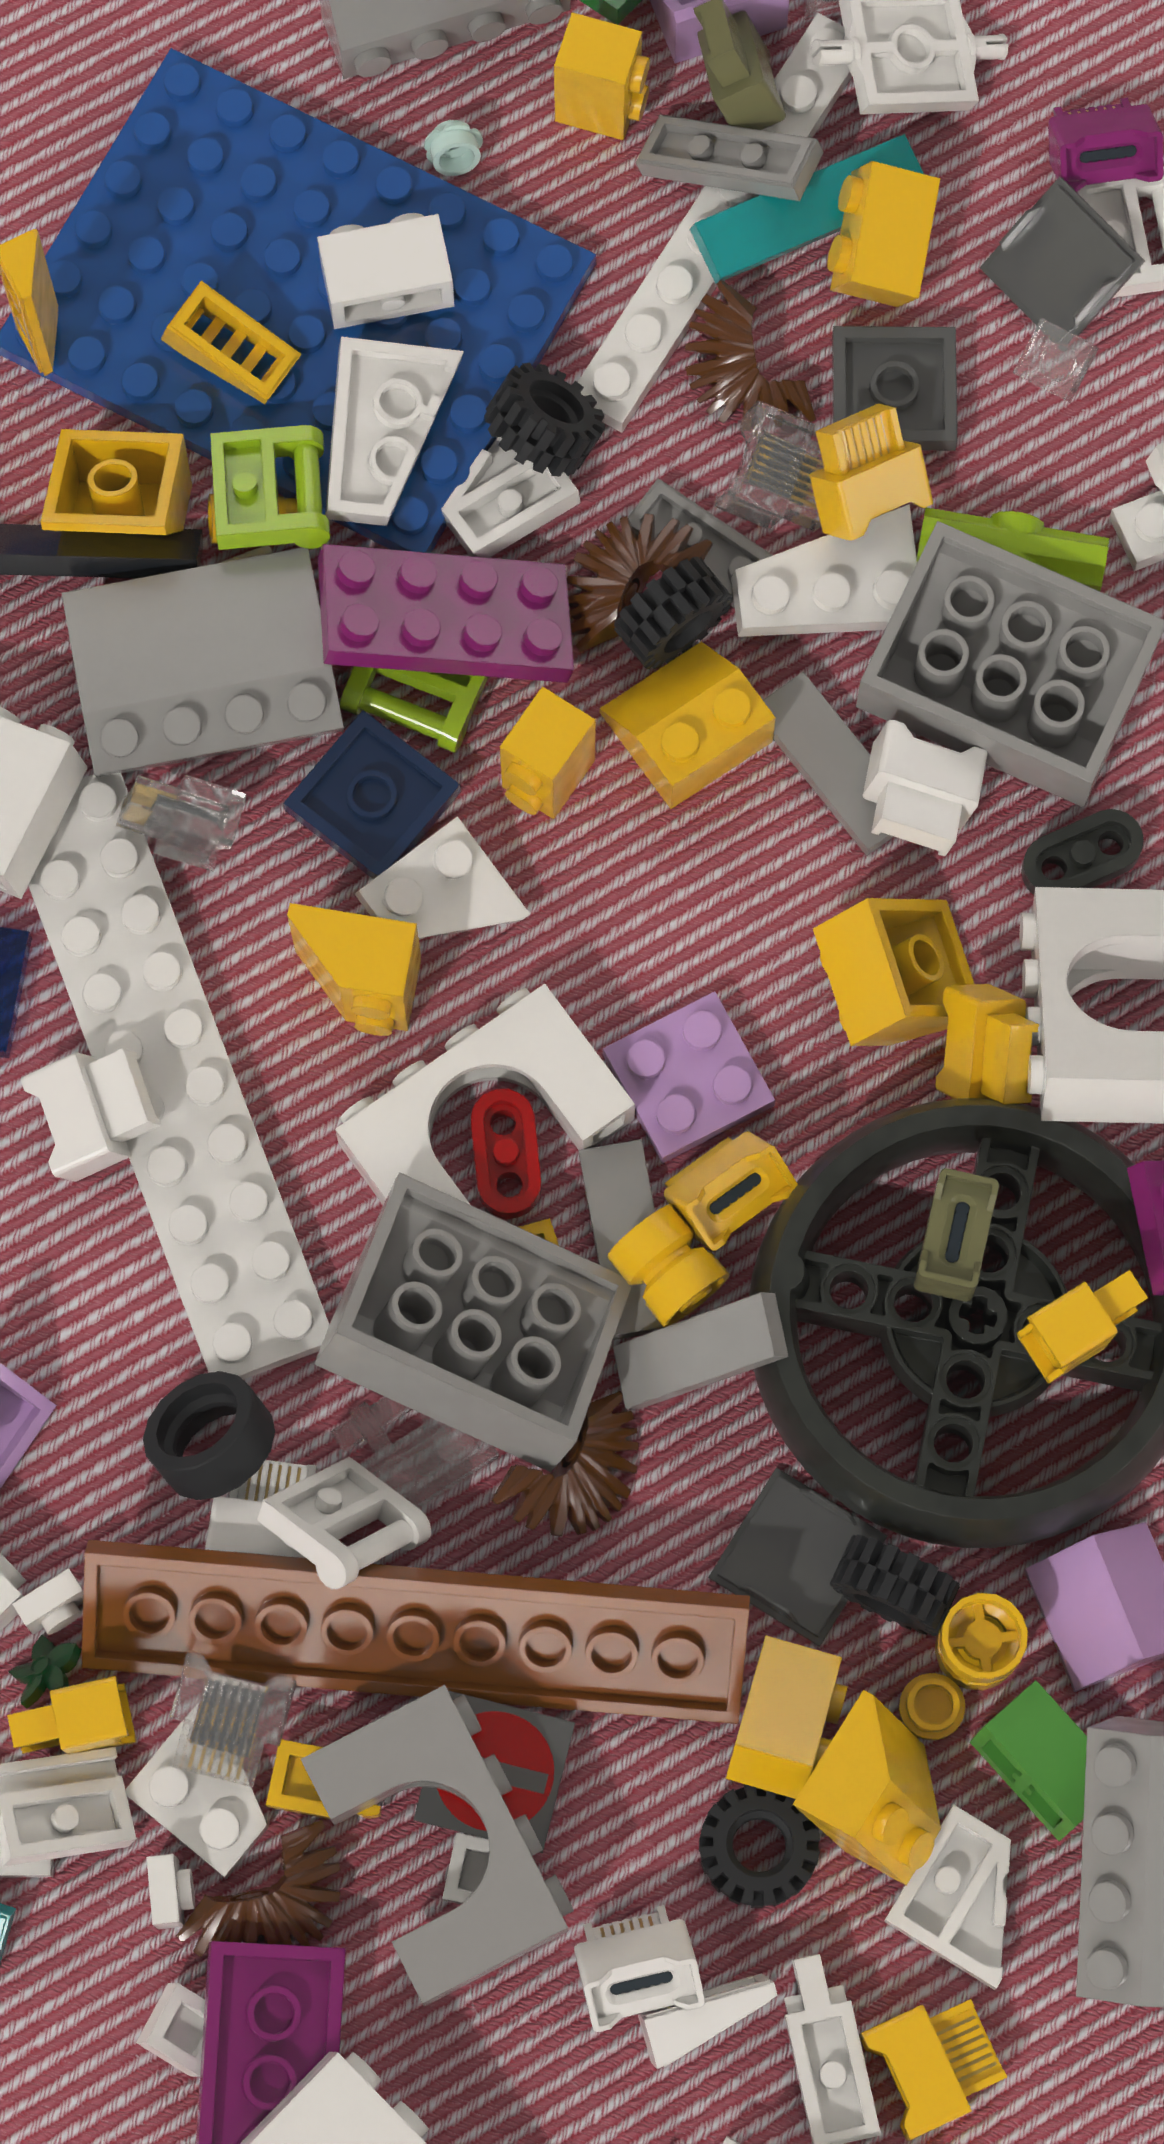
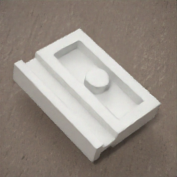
(63, 1807)

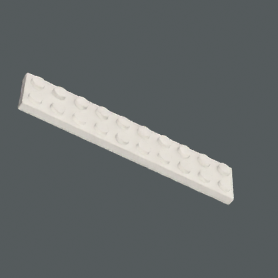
(205, 1162)

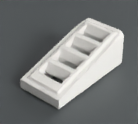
(677, 2031)

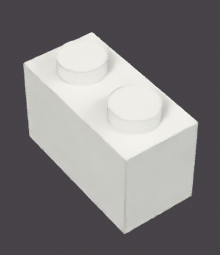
(386, 270)

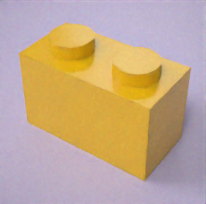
(600, 77)
(883, 233)
(547, 754)
(786, 1717)

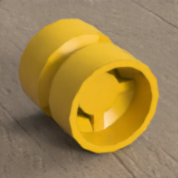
(674, 1273)
(981, 1641)

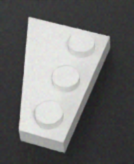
(380, 422)
(828, 582)

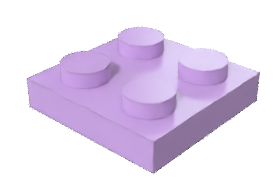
(689, 1077)

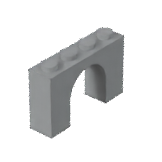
(433, 1747)

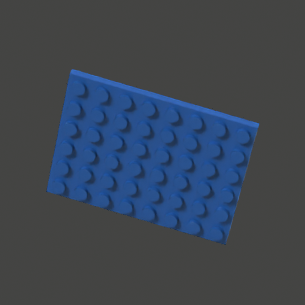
(234, 195)

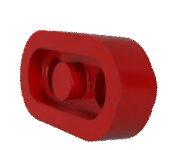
(506, 1155)

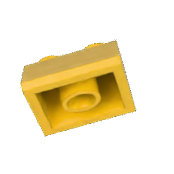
(118, 483)
(690, 722)
(361, 964)
(892, 967)
(875, 1792)

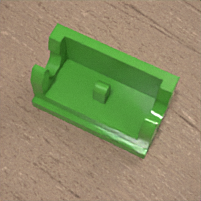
(1039, 1757)

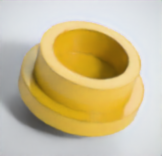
(932, 1706)

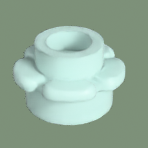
(453, 147)

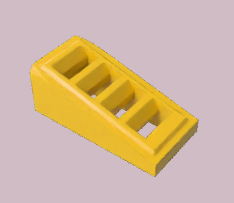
(225, 314)

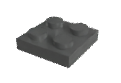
(901, 370)

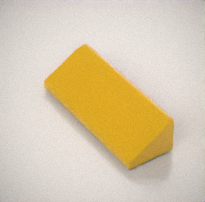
(31, 296)

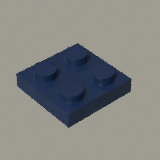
(372, 796)

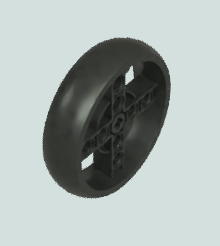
(923, 1353)

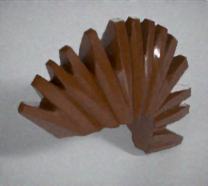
(735, 365)
(623, 572)
(581, 1480)
(272, 1910)

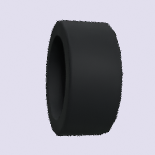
(231, 1458)

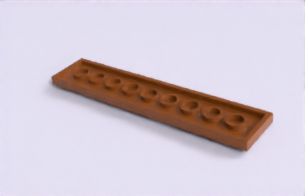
(417, 1631)

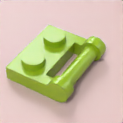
(248, 490)
(456, 688)

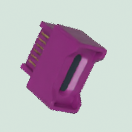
(1105, 144)

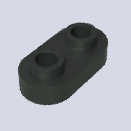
(1078, 852)

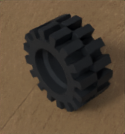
(544, 419)
(673, 612)
(894, 1584)
(737, 1881)

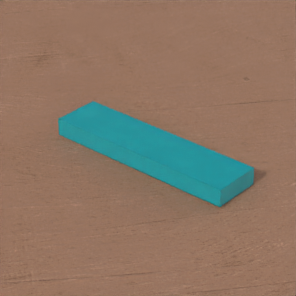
(776, 226)

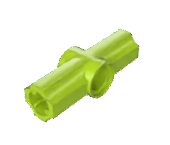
(1064, 552)

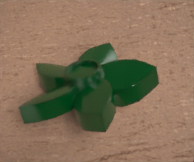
(46, 1669)

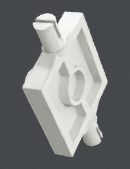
(909, 55)

